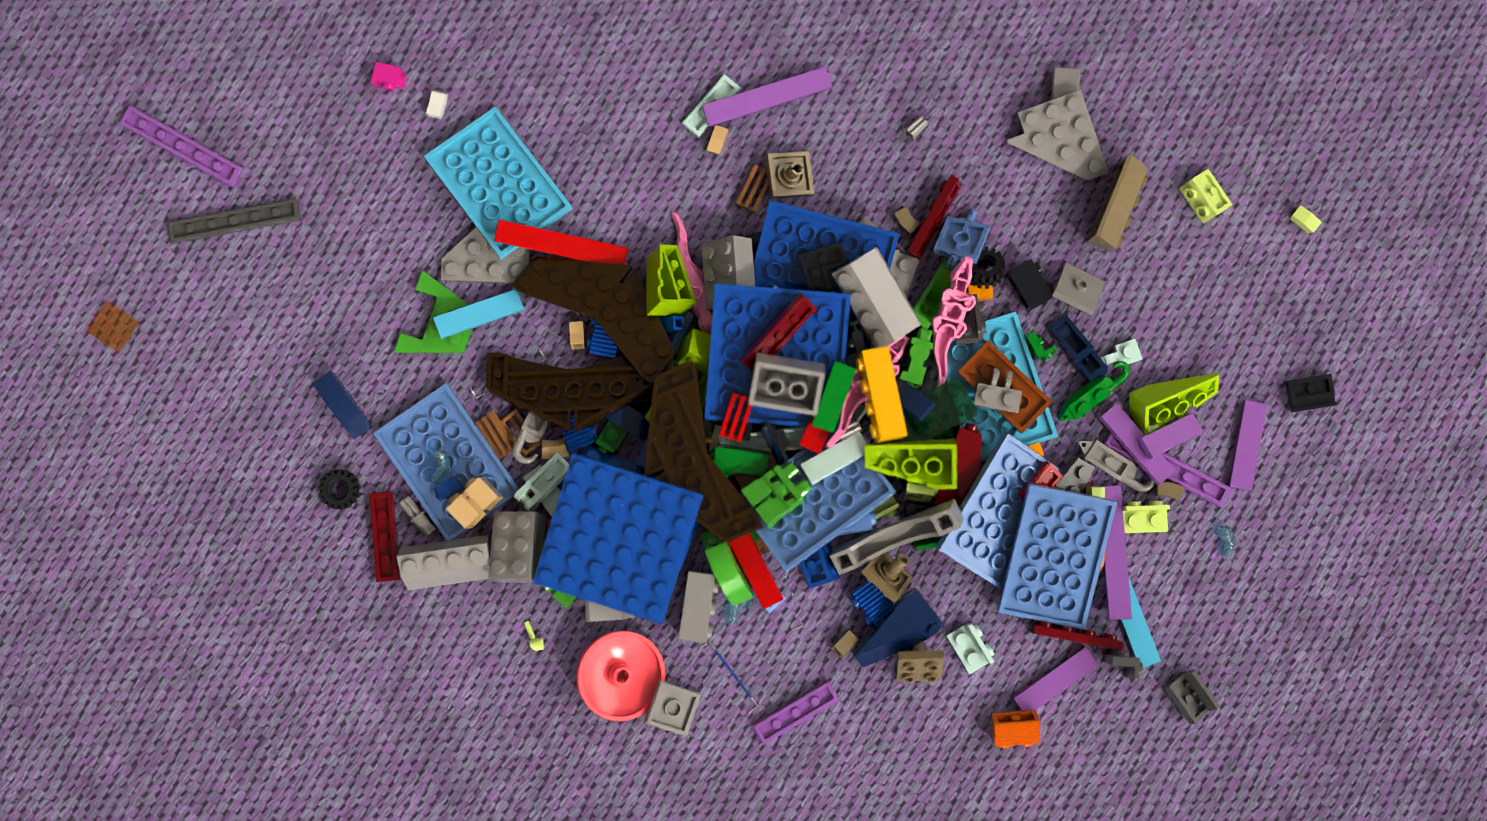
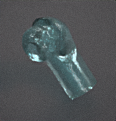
(443, 465)
(1228, 539)
(733, 611)

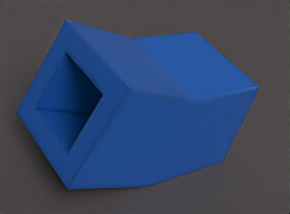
(672, 323)
(448, 488)

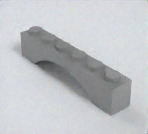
(925, 524)

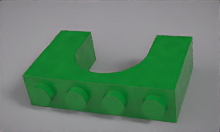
(739, 459)

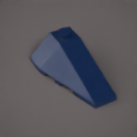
(905, 627)

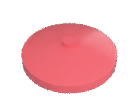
(619, 675)

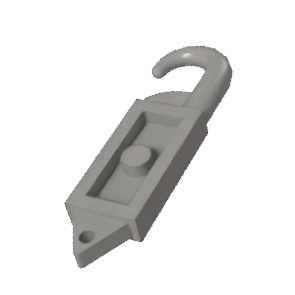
(530, 432)
(1113, 464)

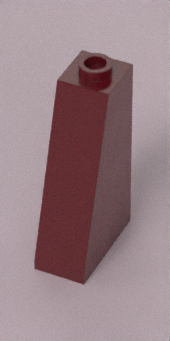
(968, 464)

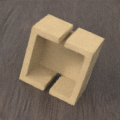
(470, 506)

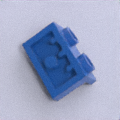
(819, 567)

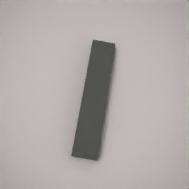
(234, 221)

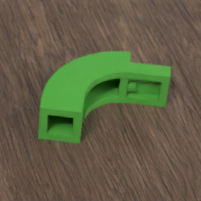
(930, 301)
(726, 569)

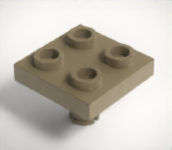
(789, 174)
(888, 575)
(919, 665)

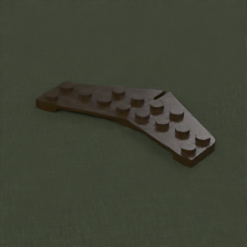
(598, 293)
(558, 392)
(679, 448)

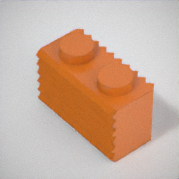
(1015, 728)

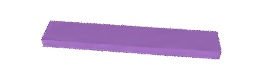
(767, 96)
(180, 146)
(1185, 475)
(1116, 563)

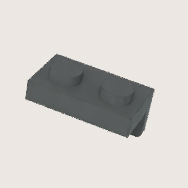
(1132, 664)
(1191, 696)

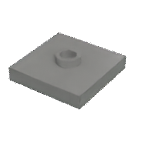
(1078, 288)
(672, 708)

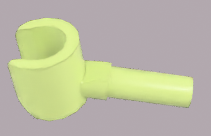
(535, 643)

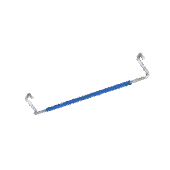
(733, 674)

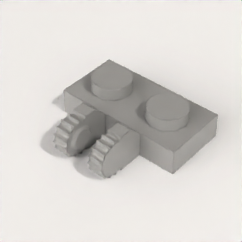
(998, 397)

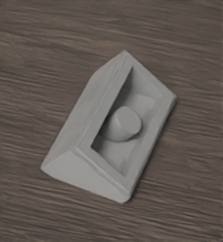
(1064, 81)

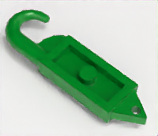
(1093, 394)

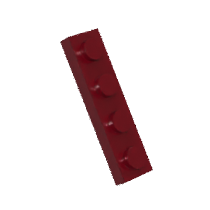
(937, 212)
(780, 330)
(384, 536)
(1086, 637)

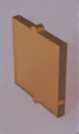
(113, 326)

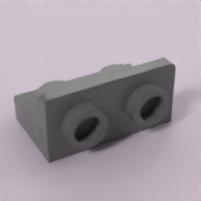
(974, 325)

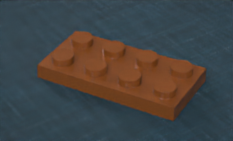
(979, 370)

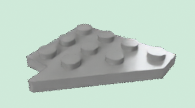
(1062, 135)
(477, 262)

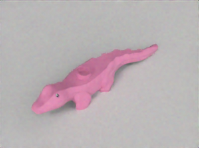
(696, 279)
(951, 313)
(856, 397)

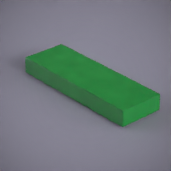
(833, 396)

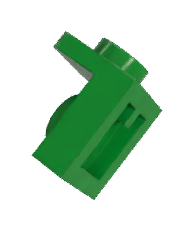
(1036, 349)
(610, 438)

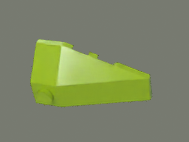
(1161, 402)

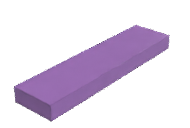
(1128, 435)
(1247, 445)
(1056, 680)
(795, 712)

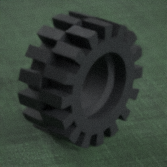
(992, 276)
(326, 489)

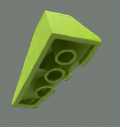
(922, 461)

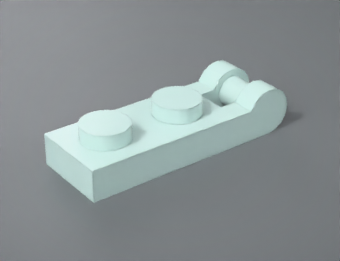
(542, 482)

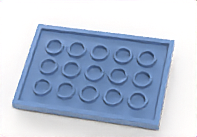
(443, 424)
(827, 508)
(993, 511)
(1056, 556)

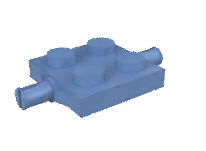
(961, 238)

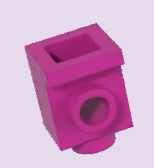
(388, 76)

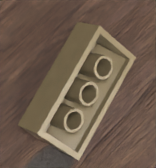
(1118, 203)

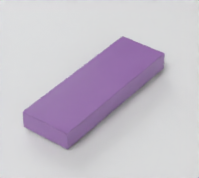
(1170, 436)

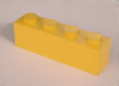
(881, 394)

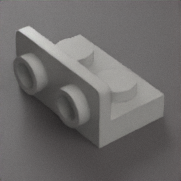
(903, 269)

